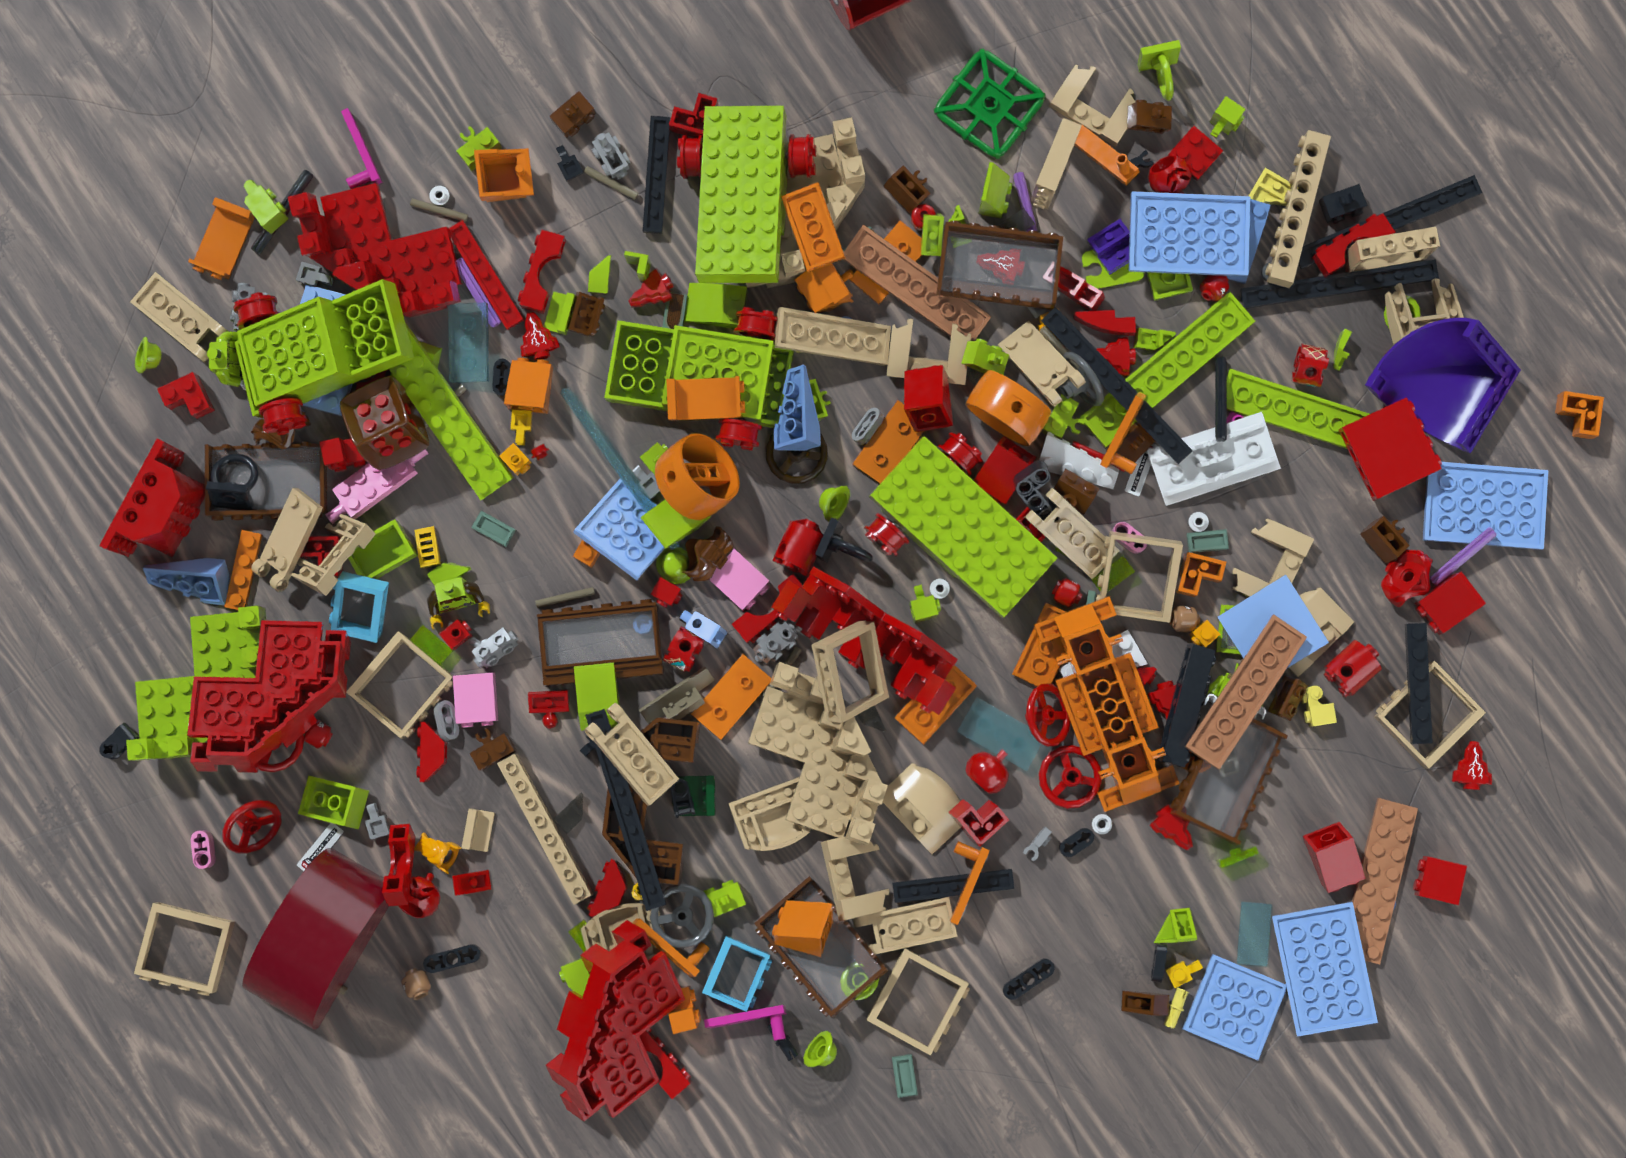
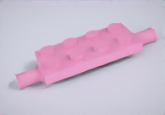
(370, 486)

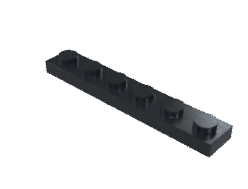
(656, 175)
(1418, 683)
(951, 885)

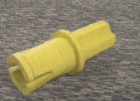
(1176, 1007)

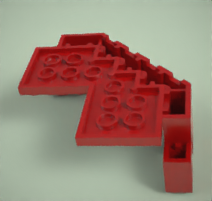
(359, 250)
(833, 600)
(254, 715)
(604, 1026)

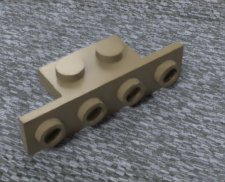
(680, 699)

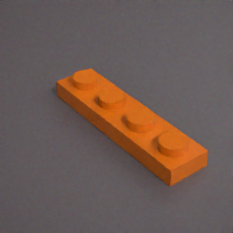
(242, 573)

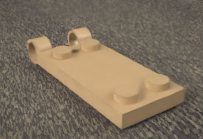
(176, 314)
(1040, 362)
(1072, 534)
(288, 538)
(633, 756)
(910, 925)

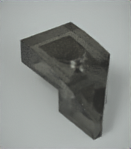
(1020, 220)
(871, 718)
(571, 815)

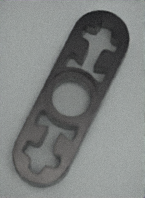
(465, 949)
(1036, 981)

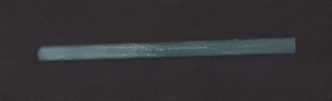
(608, 452)

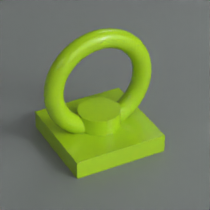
(1160, 58)

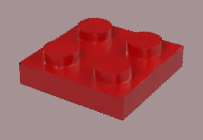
(1197, 151)

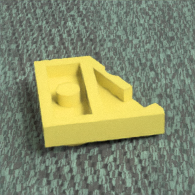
(1270, 188)

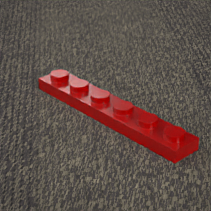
(485, 275)

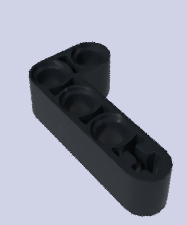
(1033, 488)

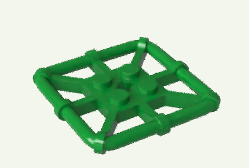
(989, 116)

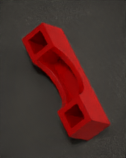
(549, 247)
(1333, 256)
(750, 625)
(397, 884)
(674, 1078)

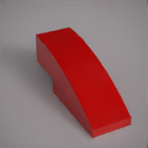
(1079, 290)
(1106, 322)

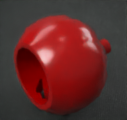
(1170, 175)
(988, 771)
(423, 897)

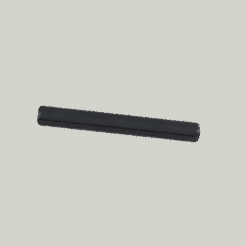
(298, 188)
(1220, 399)

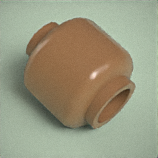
(1184, 619)
(416, 984)

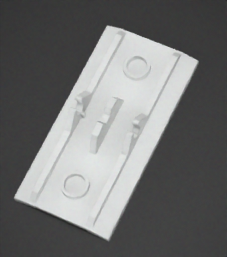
(1216, 464)

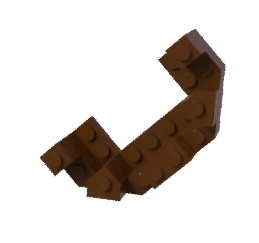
(675, 742)

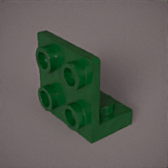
(702, 792)

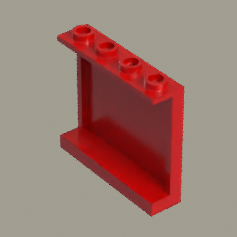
(1390, 448)

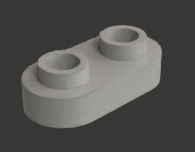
(867, 426)
(446, 720)

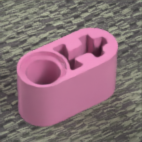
(1129, 545)
(196, 845)

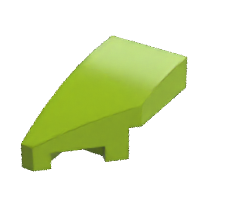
(599, 276)
(1151, 339)
(1339, 354)
(447, 571)

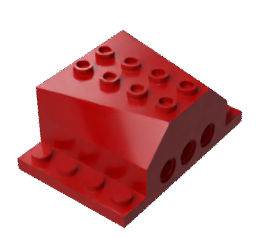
(156, 506)

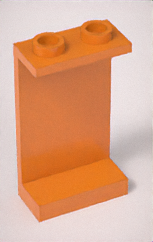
(223, 240)
(705, 398)

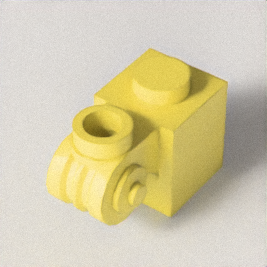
(1317, 713)

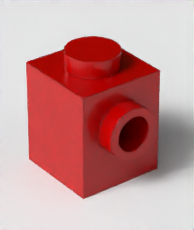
(666, 593)
(456, 634)

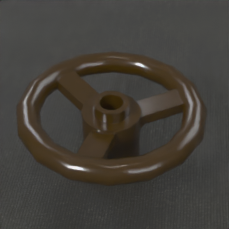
(821, 457)

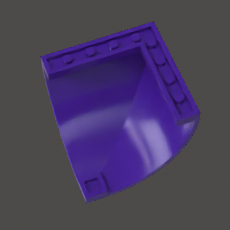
(1451, 376)

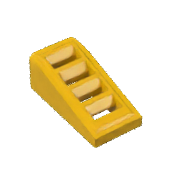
(428, 563)

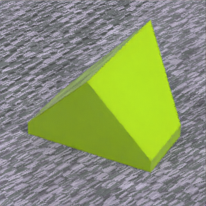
(1177, 927)

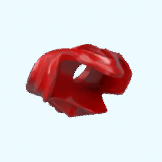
(1407, 577)

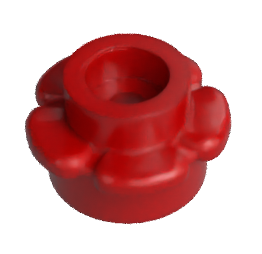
(539, 452)

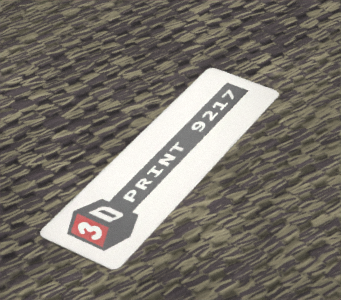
(1139, 475)
(325, 841)

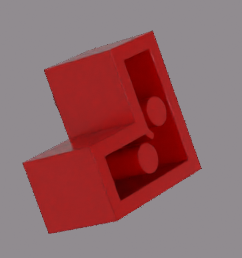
(691, 122)
(189, 391)
(340, 454)
(319, 547)
(978, 824)

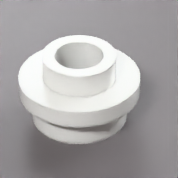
(439, 201)
(1198, 528)
(944, 593)
(1108, 824)

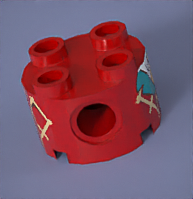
(1309, 365)
(684, 639)

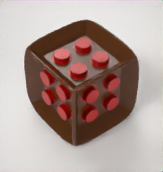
(384, 423)

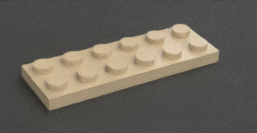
(832, 336)

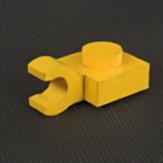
(520, 422)
(1180, 973)

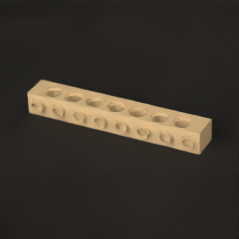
(1318, 144)
(545, 828)

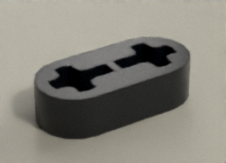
(497, 376)
(1079, 846)
(1159, 962)

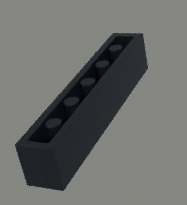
(1186, 703)

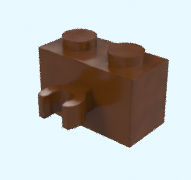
(573, 115)
(1149, 117)
(907, 188)
(1135, 443)
(1076, 490)
(1385, 539)
(492, 750)

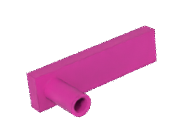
(371, 173)
(775, 1014)

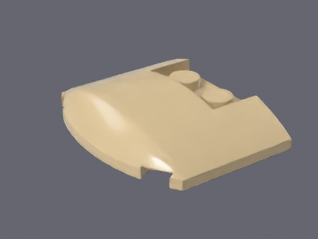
(1330, 619)
(922, 805)
(762, 818)
(600, 926)

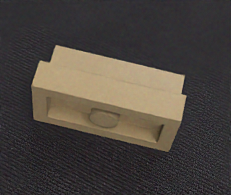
(478, 830)

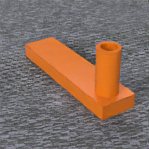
(1106, 156)
(1111, 455)
(979, 857)
(686, 965)

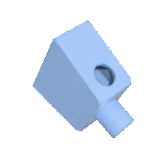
(708, 631)

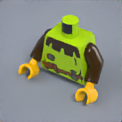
(454, 595)

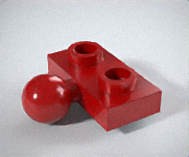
(548, 703)

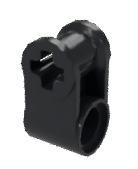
(117, 741)
(682, 800)

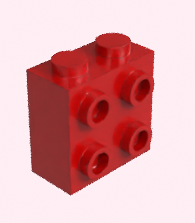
(1439, 880)

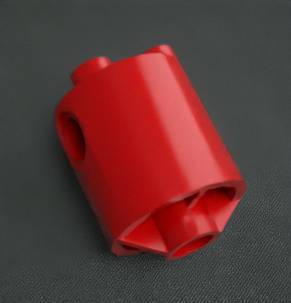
(799, 546)
(1358, 662)

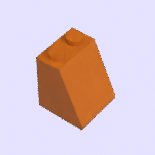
(529, 385)
(804, 926)

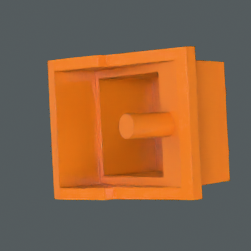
(503, 174)
(824, 288)

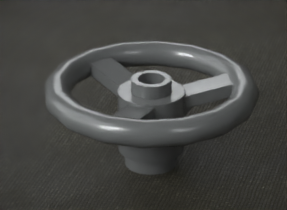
(1084, 391)
(691, 891)

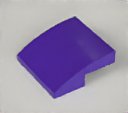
(1111, 246)

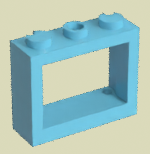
(363, 584)
(757, 982)

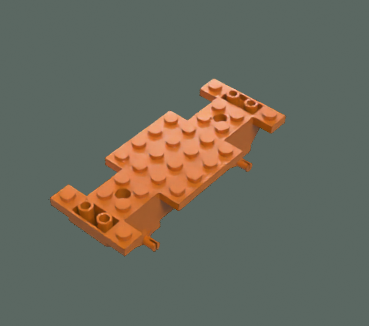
(1107, 704)

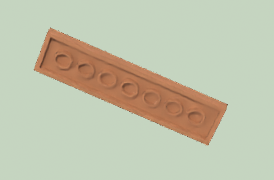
(912, 284)
(1245, 692)
(1383, 869)

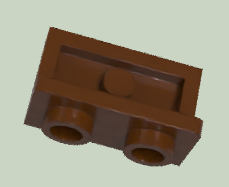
(586, 314)
(1288, 698)

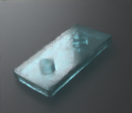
(468, 343)
(1000, 731)

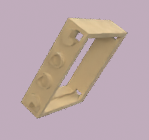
(1055, 164)
(1391, 249)
(1165, 613)
(829, 676)
(355, 690)
(1475, 714)
(184, 984)
(888, 986)

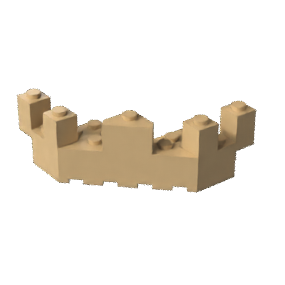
(841, 181)
(837, 773)

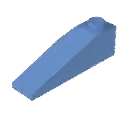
(1258, 217)
(798, 419)
(198, 577)

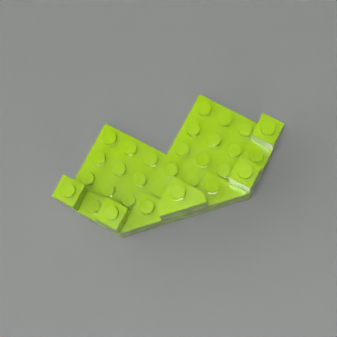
(221, 648)

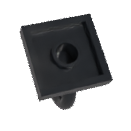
(229, 493)
(833, 541)

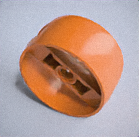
(1008, 408)
(708, 467)

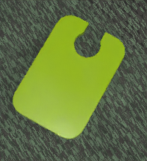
(1105, 280)

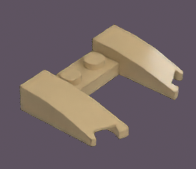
(1068, 104)
(1400, 316)
(901, 361)
(1295, 546)
(321, 577)
(846, 903)

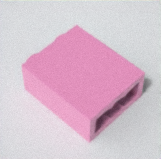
(740, 581)
(475, 699)

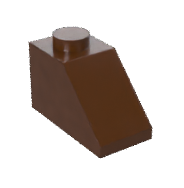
(1145, 1003)

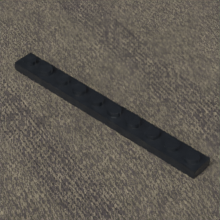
(1406, 213)
(1340, 284)
(1117, 385)
(629, 822)

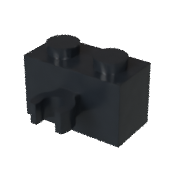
(1343, 203)

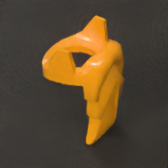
(436, 851)

